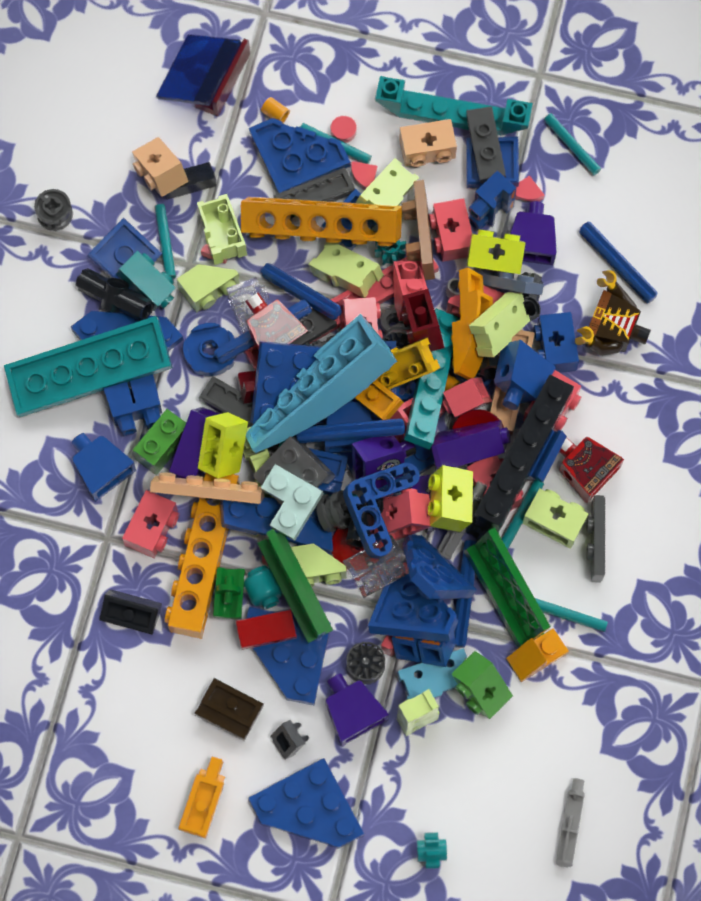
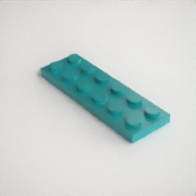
(87, 366)

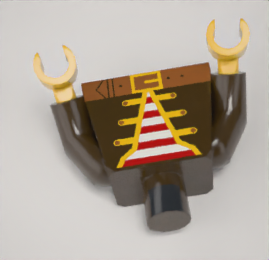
(613, 320)

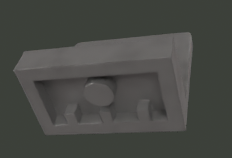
(299, 461)

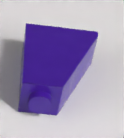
(469, 444)
(188, 451)

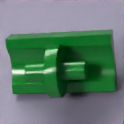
(229, 593)

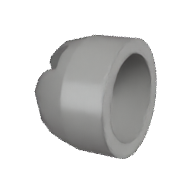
(451, 287)

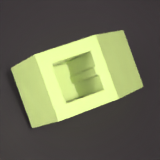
(206, 284)
(319, 565)

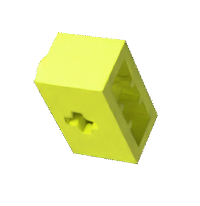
(508, 262)
(222, 445)
(451, 498)

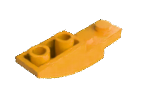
(472, 304)

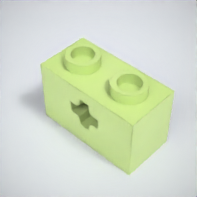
(562, 530)

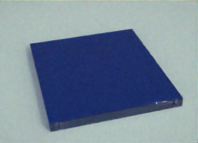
(198, 69)

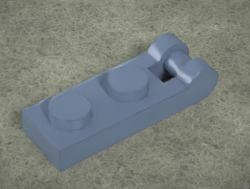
(506, 281)

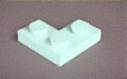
(297, 497)

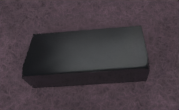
(199, 178)
(130, 611)

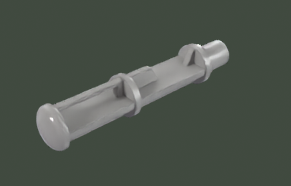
(453, 538)
(571, 824)

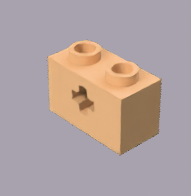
(439, 137)
(159, 167)

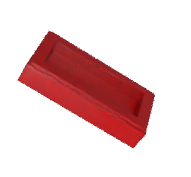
(266, 629)

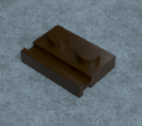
(229, 709)

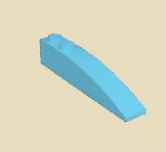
(337, 376)

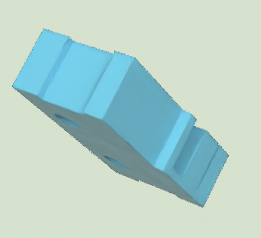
(433, 677)

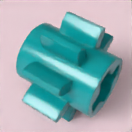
(396, 252)
(432, 850)

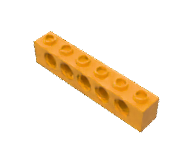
(386, 216)
(193, 622)

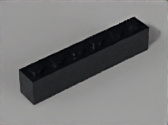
(523, 454)

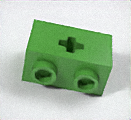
(160, 442)
(481, 685)

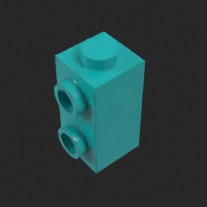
(147, 280)

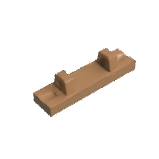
(420, 250)

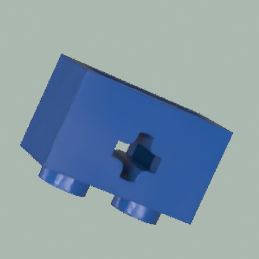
(557, 328)

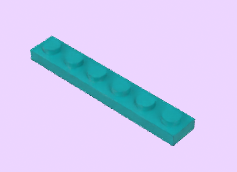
(430, 388)

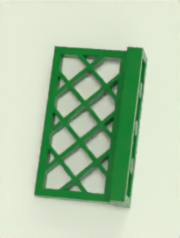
(294, 586)
(507, 588)

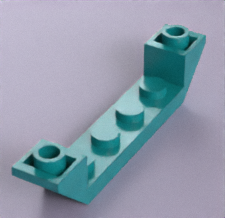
(433, 108)

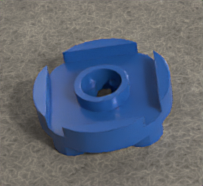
(197, 341)

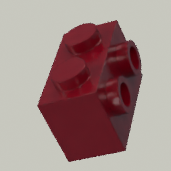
(422, 319)

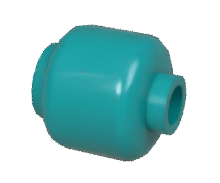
(262, 587)

